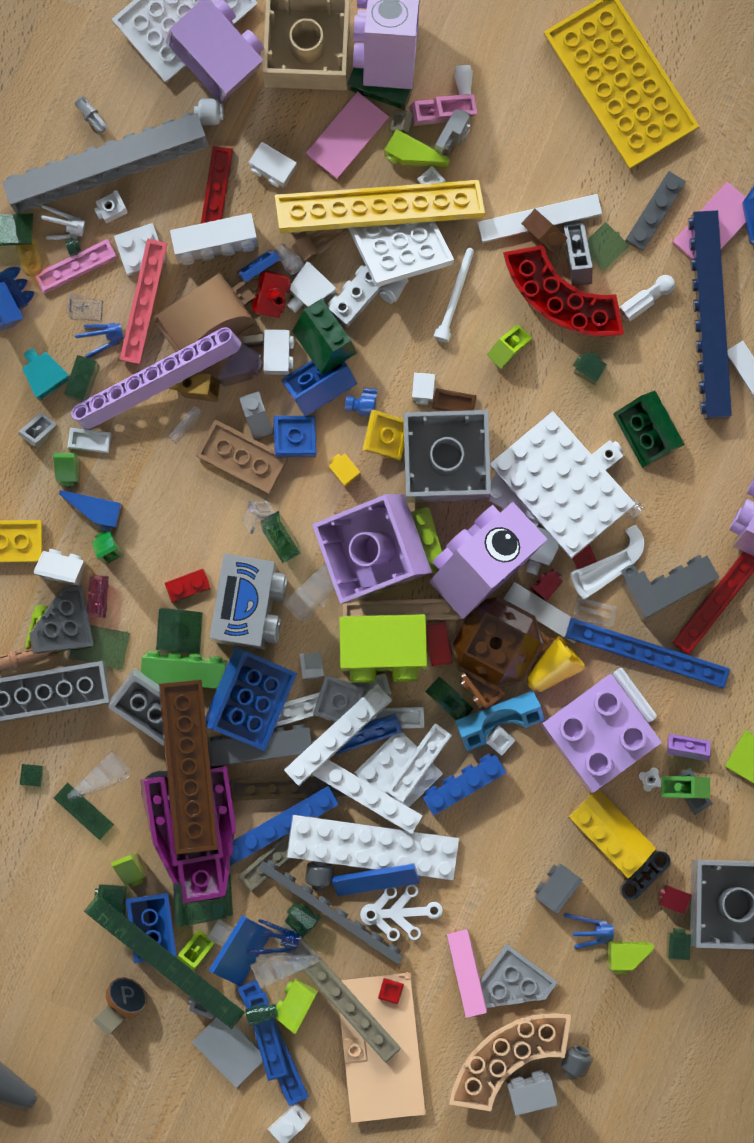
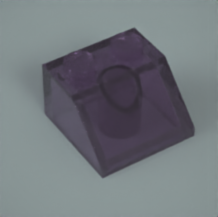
(240, 367)

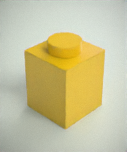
(344, 469)

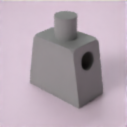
(543, 555)

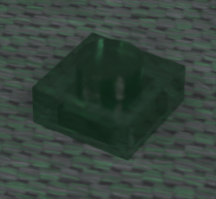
(31, 775)

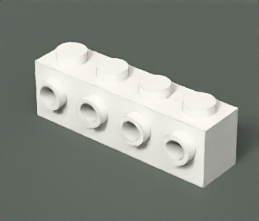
(354, 298)

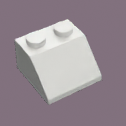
(60, 568)

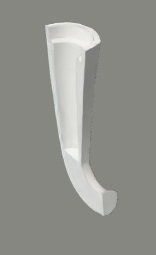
(597, 575)

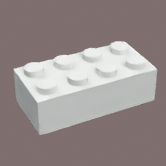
(214, 239)

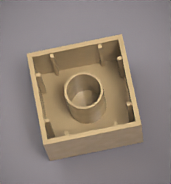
(306, 44)

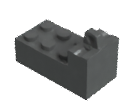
(656, 595)

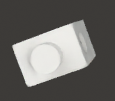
(309, 288)
(289, 1124)

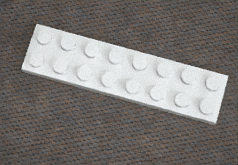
(371, 846)

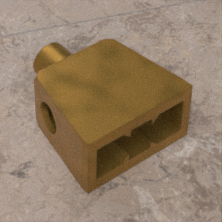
(199, 387)

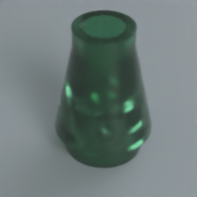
(260, 1013)

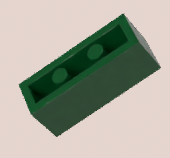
(392, 96)

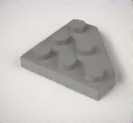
(514, 980)

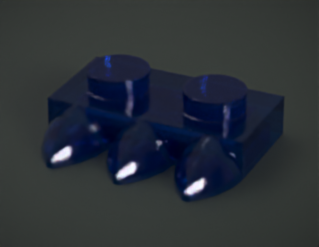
(16, 286)

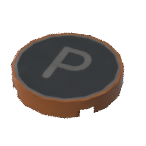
(126, 997)

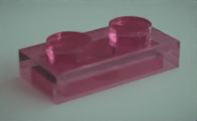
(97, 596)

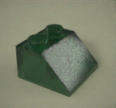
(179, 631)

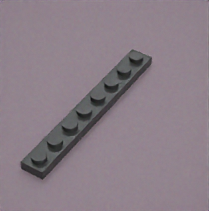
(338, 916)

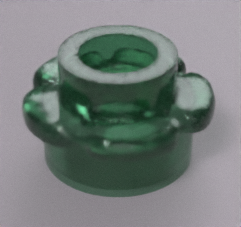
(73, 247)

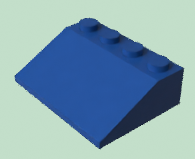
(249, 698)

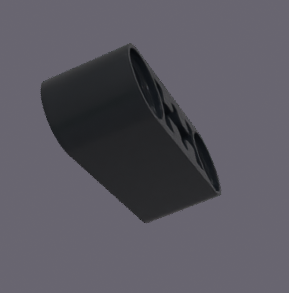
(652, 875)

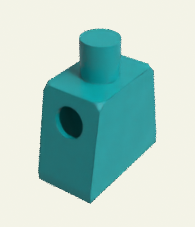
(43, 373)

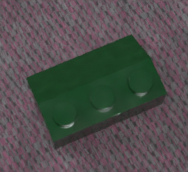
(323, 337)
(648, 428)

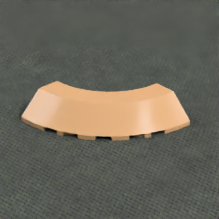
(504, 1053)

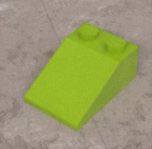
(296, 1004)

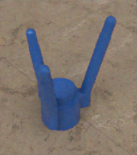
(112, 331)
(603, 932)

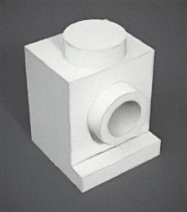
(118, 208)
(606, 462)

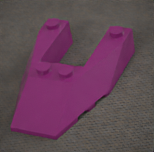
(203, 872)

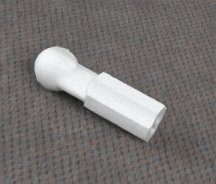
(645, 299)

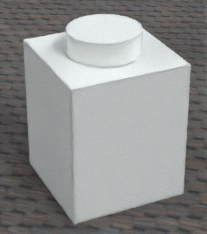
(423, 388)

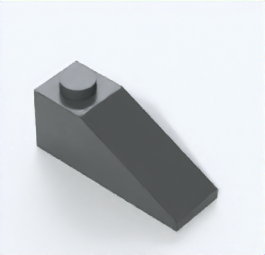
(578, 254)

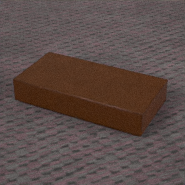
(453, 401)

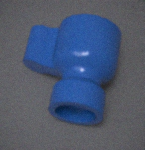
(363, 404)

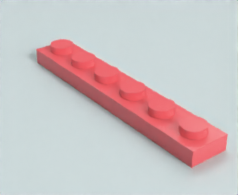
(143, 301)

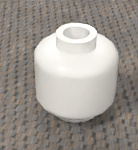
(210, 111)

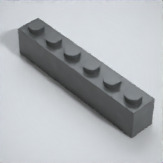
(281, 744)

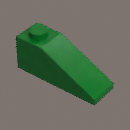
(106, 547)

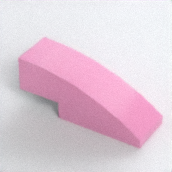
(441, 108)

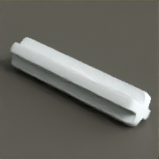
(634, 694)

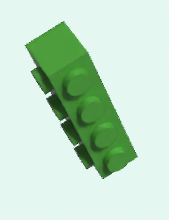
(180, 668)

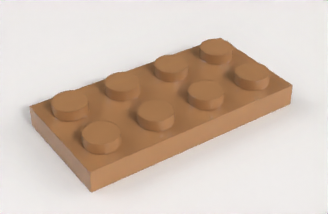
(241, 456)

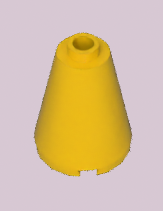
(555, 666)

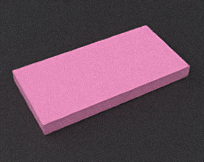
(347, 135)
(731, 217)

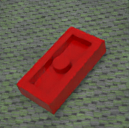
(187, 585)

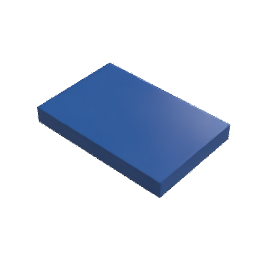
(233, 960)

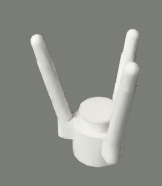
(74, 224)

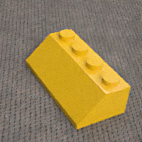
(612, 833)

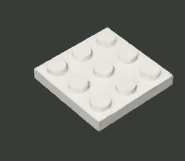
(387, 763)

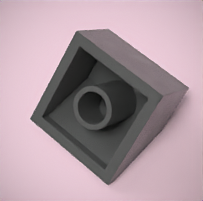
(557, 888)

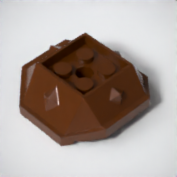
(519, 646)

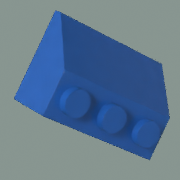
(313, 390)
(152, 916)

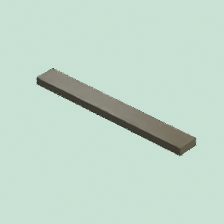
(347, 1003)

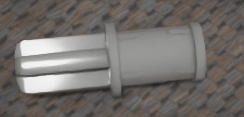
(90, 114)

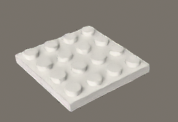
(401, 250)

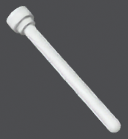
(443, 332)

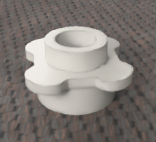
(644, 776)

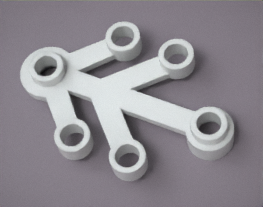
(397, 913)

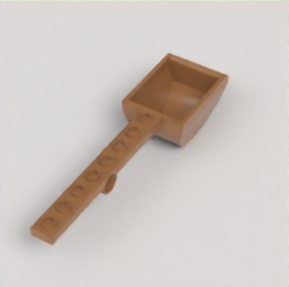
(219, 306)

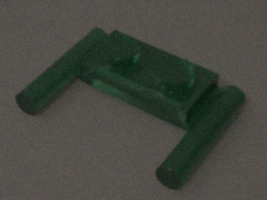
(202, 910)

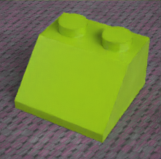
(626, 955)

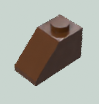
(544, 231)

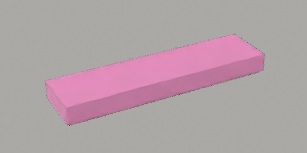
(76, 266)
(467, 973)

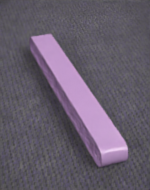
(156, 378)

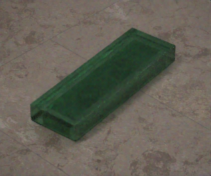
(84, 812)

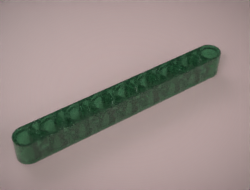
(164, 962)

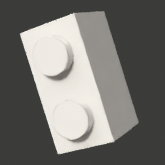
(272, 165)
(277, 352)

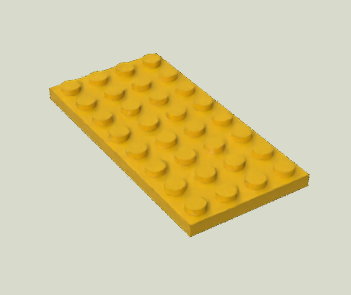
(621, 80)

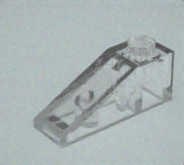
(103, 776)
(279, 966)

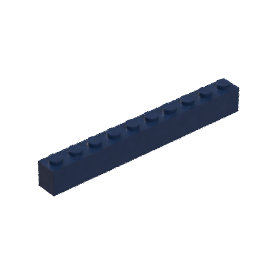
(710, 315)

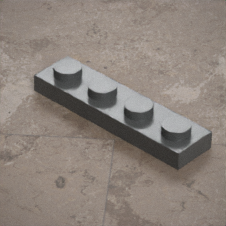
(655, 211)

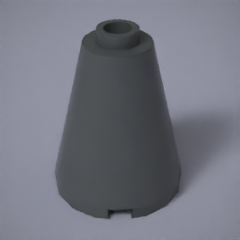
(15, 1091)

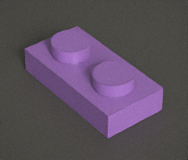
(688, 747)

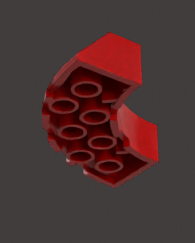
(560, 300)

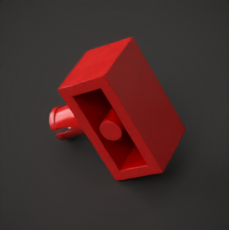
(271, 294)

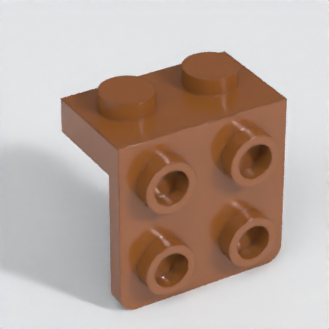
(483, 694)

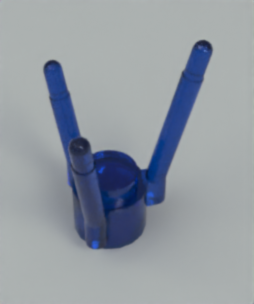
(288, 939)

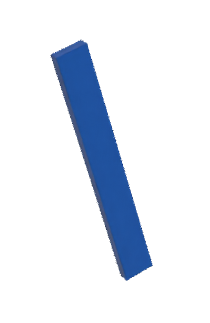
(647, 653)

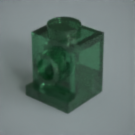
(301, 919)

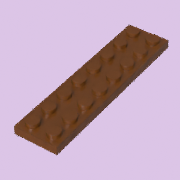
(188, 766)

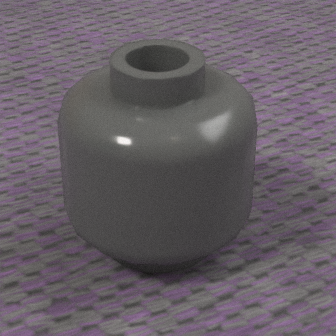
(319, 875)
(576, 1062)

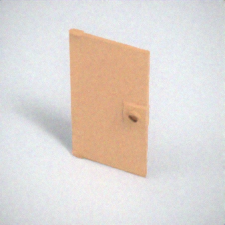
(376, 1087)

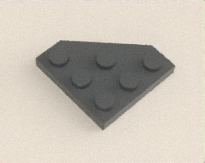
(63, 624)

